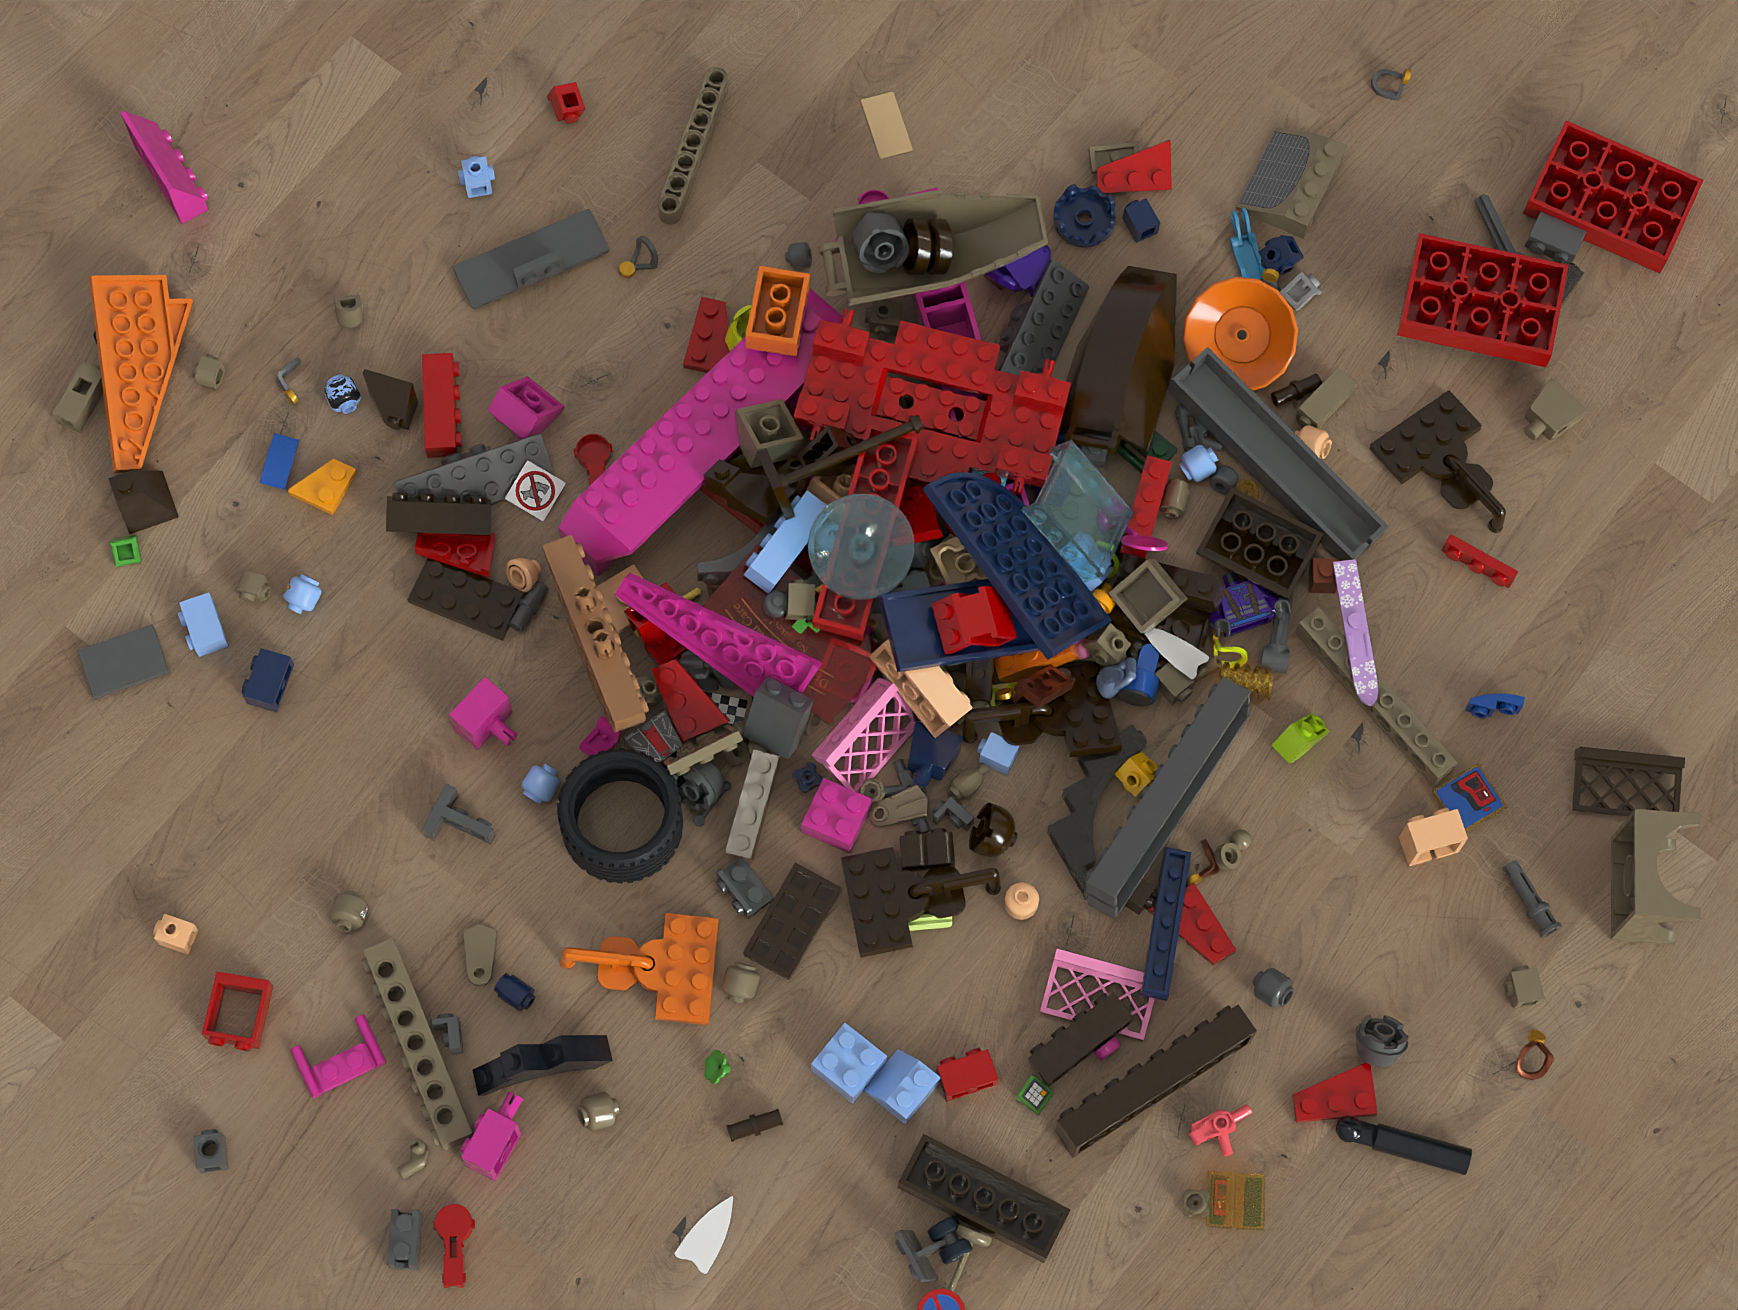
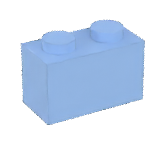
(203, 625)

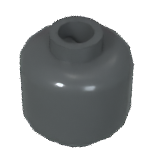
(1273, 988)

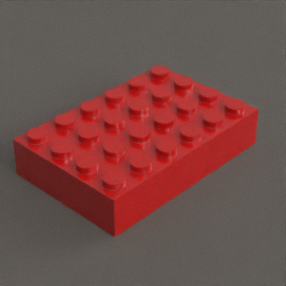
(1615, 195)
(1483, 300)

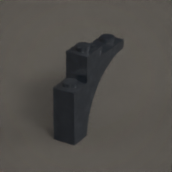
(534, 1061)

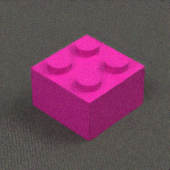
(836, 815)

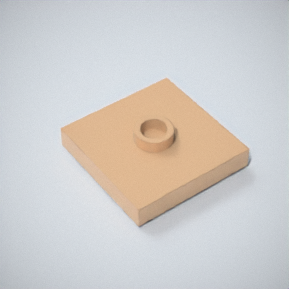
(613, 603)

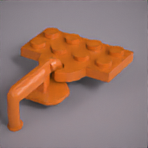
(680, 971)

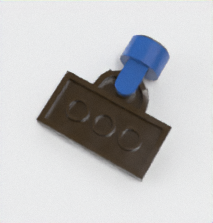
(1184, 622)

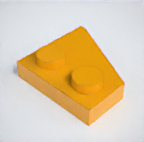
(325, 486)

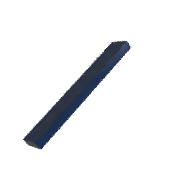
(1165, 924)

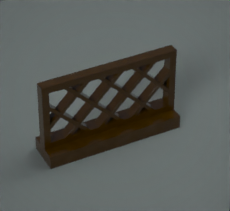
(1630, 761)

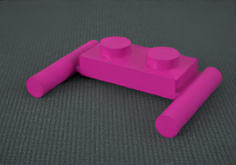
(342, 1066)

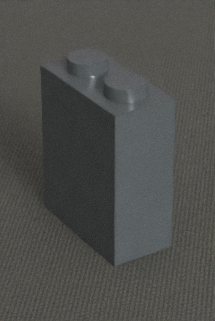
(777, 717)

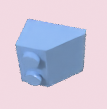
(902, 1085)

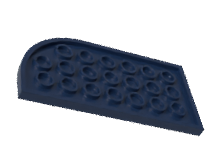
(1018, 561)

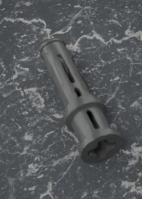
(1536, 907)

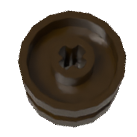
(928, 246)

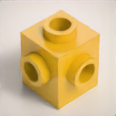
(1137, 773)

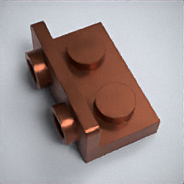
(1042, 686)

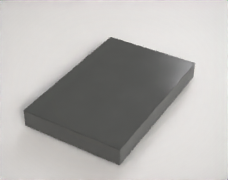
(123, 661)

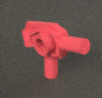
(1218, 1125)

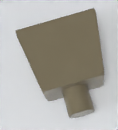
(1553, 412)

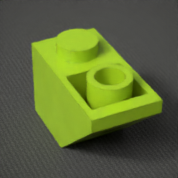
(1300, 737)

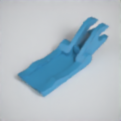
(1245, 247)

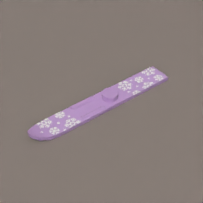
(1356, 631)

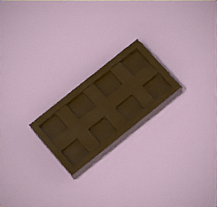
(466, 598)
(792, 921)

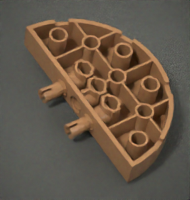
(594, 635)

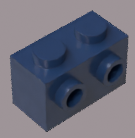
(267, 679)

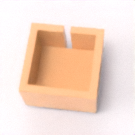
(1440, 833)

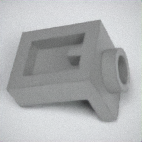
(1301, 290)

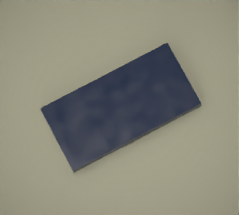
(916, 635)

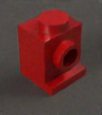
(566, 96)

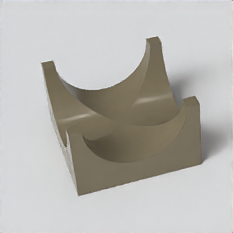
(1637, 892)

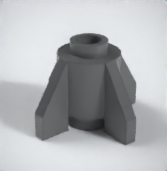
(699, 670)

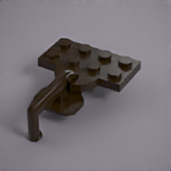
(1435, 437)
(1077, 715)
(882, 899)

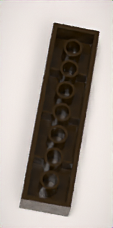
(1154, 1081)

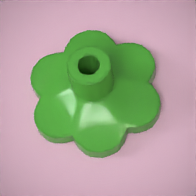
(716, 1067)

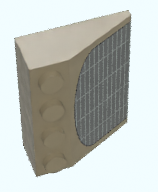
(1292, 179)

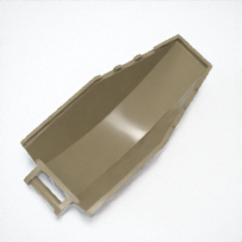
(984, 235)

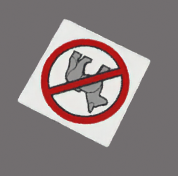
(535, 490)

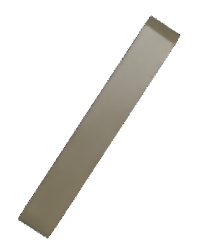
(693, 155)

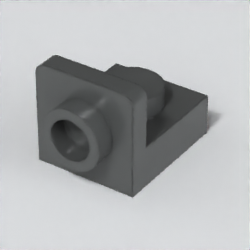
(957, 814)
(453, 1036)

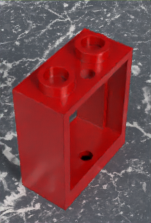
(242, 984)

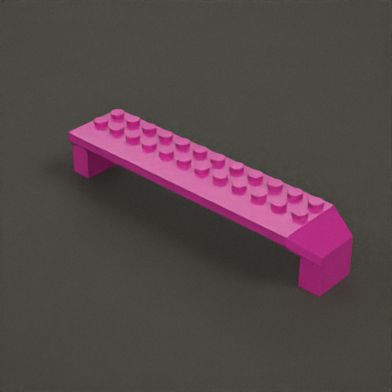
(677, 451)

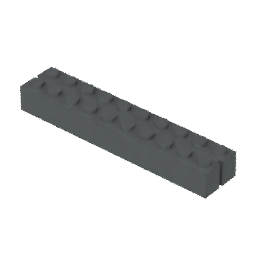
(1276, 456)
(1167, 798)

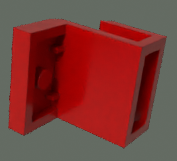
(973, 620)
(656, 642)

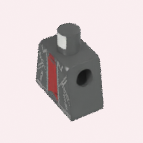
(655, 738)

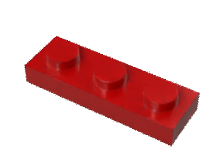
(1479, 561)

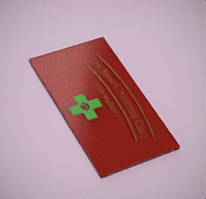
(844, 659)

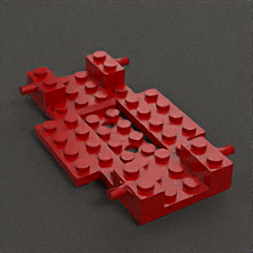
(1011, 428)

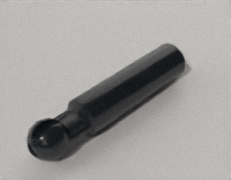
(1405, 1144)

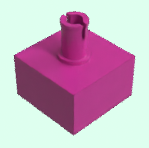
(482, 715)

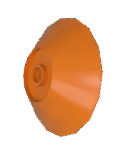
(1246, 306)

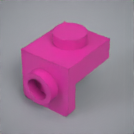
(600, 738)

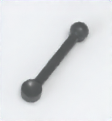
(699, 820)

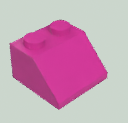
(525, 407)

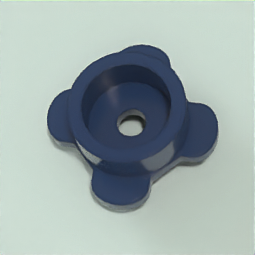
(807, 784)

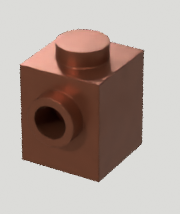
(1322, 576)

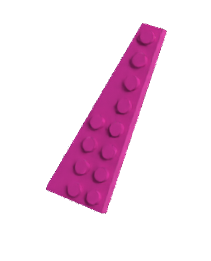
(724, 644)

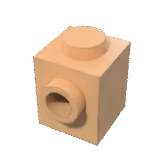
(175, 933)

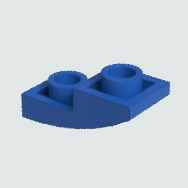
(279, 461)
(1485, 705)

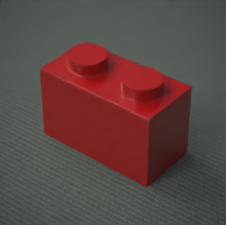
(966, 1074)

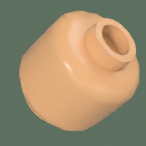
(1315, 439)
(1021, 900)

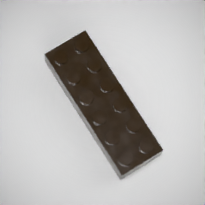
(983, 1198)

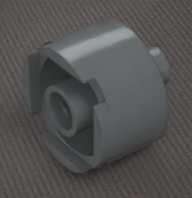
(880, 242)

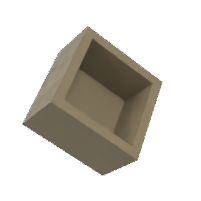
(1147, 595)

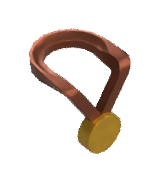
(1197, 878)
(1535, 1038)

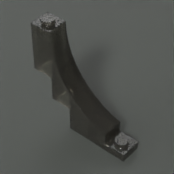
(1074, 833)

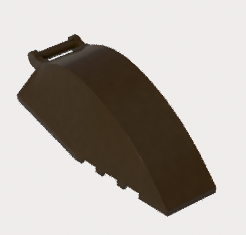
(1124, 363)

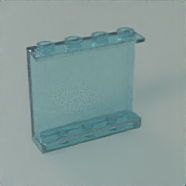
(1079, 512)

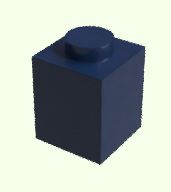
(1141, 220)

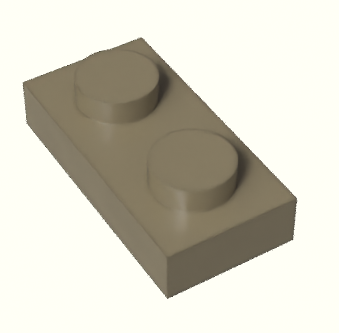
(1107, 153)

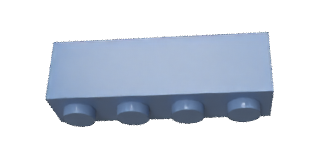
(786, 543)

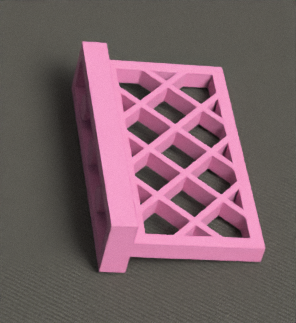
(856, 725)
(1101, 970)

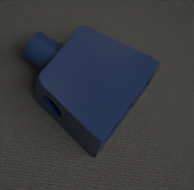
(932, 756)

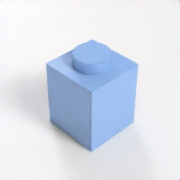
(997, 753)

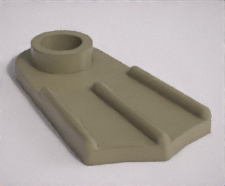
(901, 807)
(479, 952)

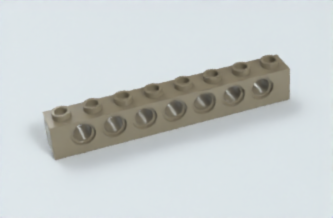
(1388, 710)
(388, 955)

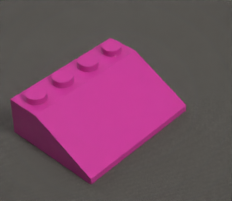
(166, 167)

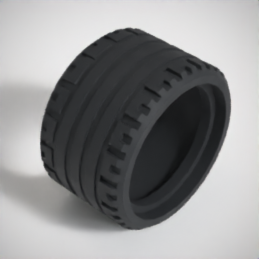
(604, 769)

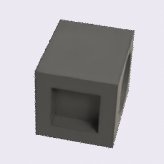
(215, 1162)

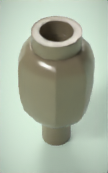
(967, 782)

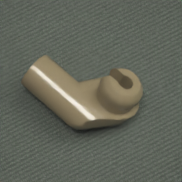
(1205, 668)
(417, 1159)

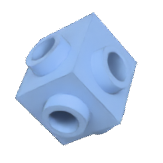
(476, 176)

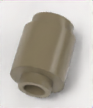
(1174, 499)

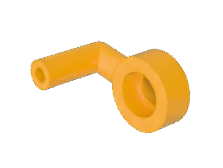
(1103, 597)

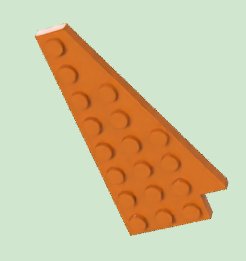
(137, 349)

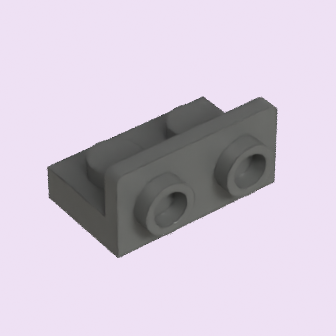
(744, 887)

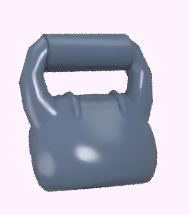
(1112, 678)

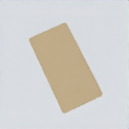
(886, 125)

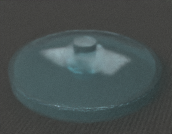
(861, 546)

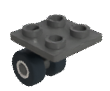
(944, 1231)

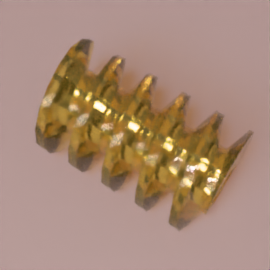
(1250, 680)

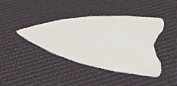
(1177, 651)
(707, 1237)

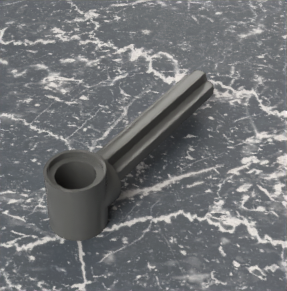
(1494, 224)
(1276, 653)

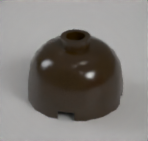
(993, 832)

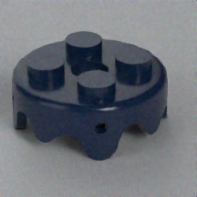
(1084, 201)

